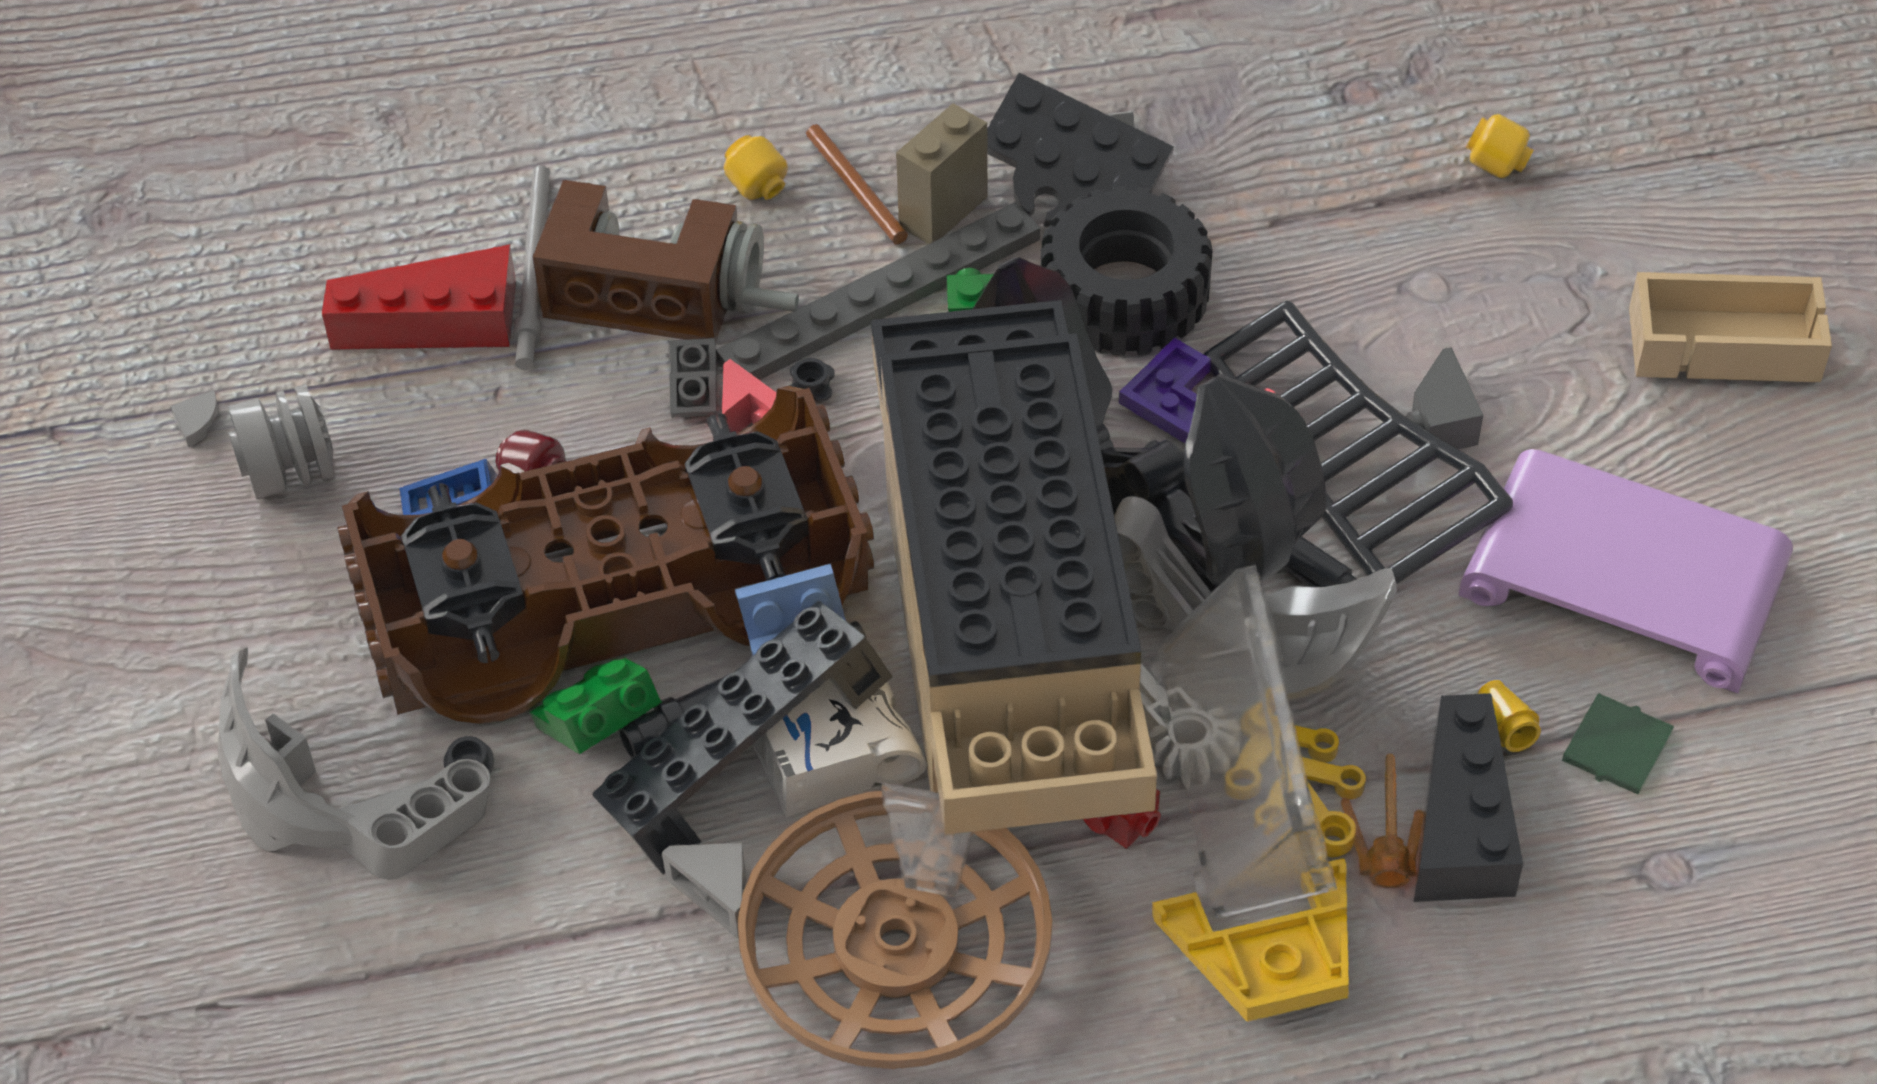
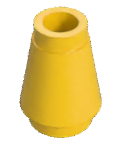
(1515, 720)

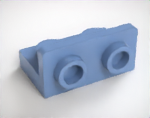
(776, 603)

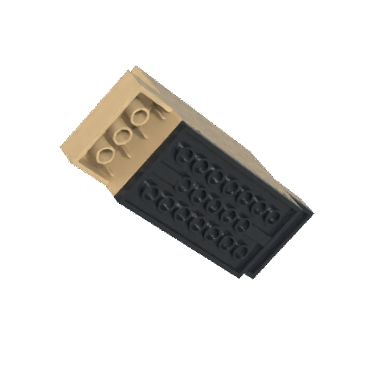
(1010, 570)

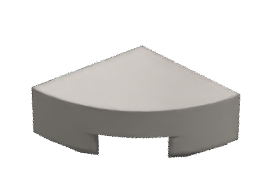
(196, 416)

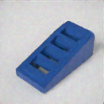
(465, 478)

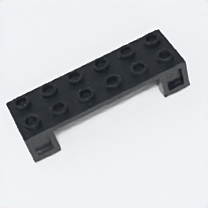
(731, 718)

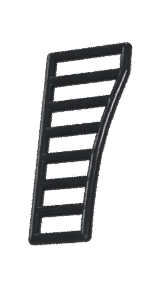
(1393, 424)

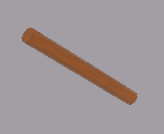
(857, 184)

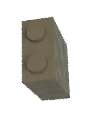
(942, 174)

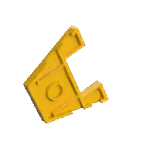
(1270, 962)

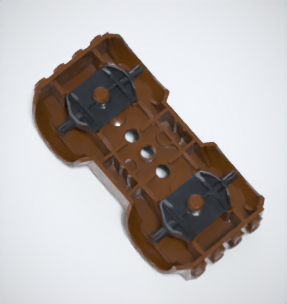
(484, 623)

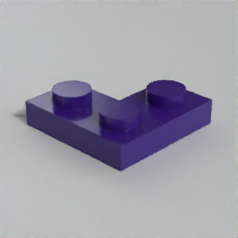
(1164, 387)

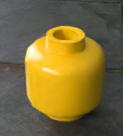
(1499, 146)
(755, 167)

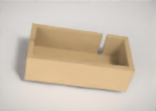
(1729, 327)

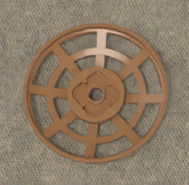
(882, 967)

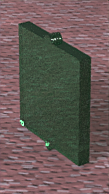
(1618, 743)

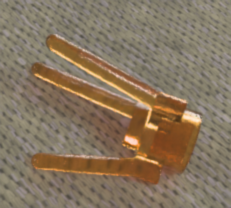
(1388, 860)

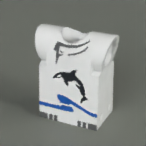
(836, 751)

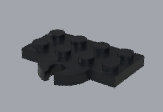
(1068, 147)

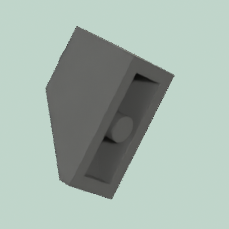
(1447, 404)

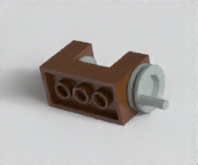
(644, 284)

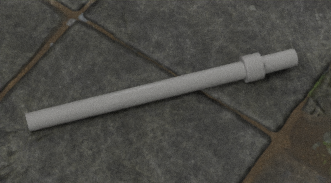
(528, 326)

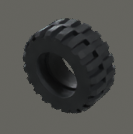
(1139, 230)

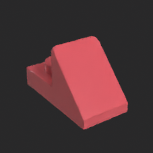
(744, 397)

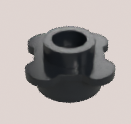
(814, 375)

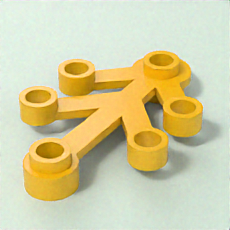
(1316, 769)

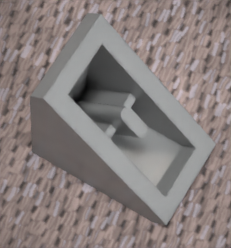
(709, 877)

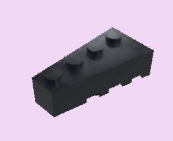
(1468, 816)

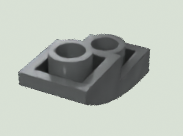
(693, 378)

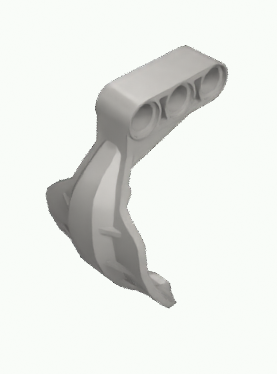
(1317, 626)
(383, 833)

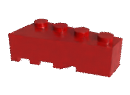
(425, 304)

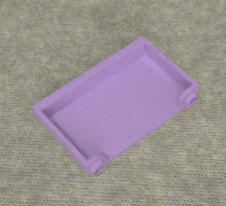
(1633, 561)

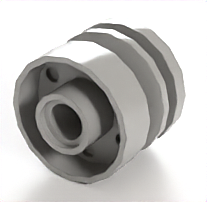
(280, 441)

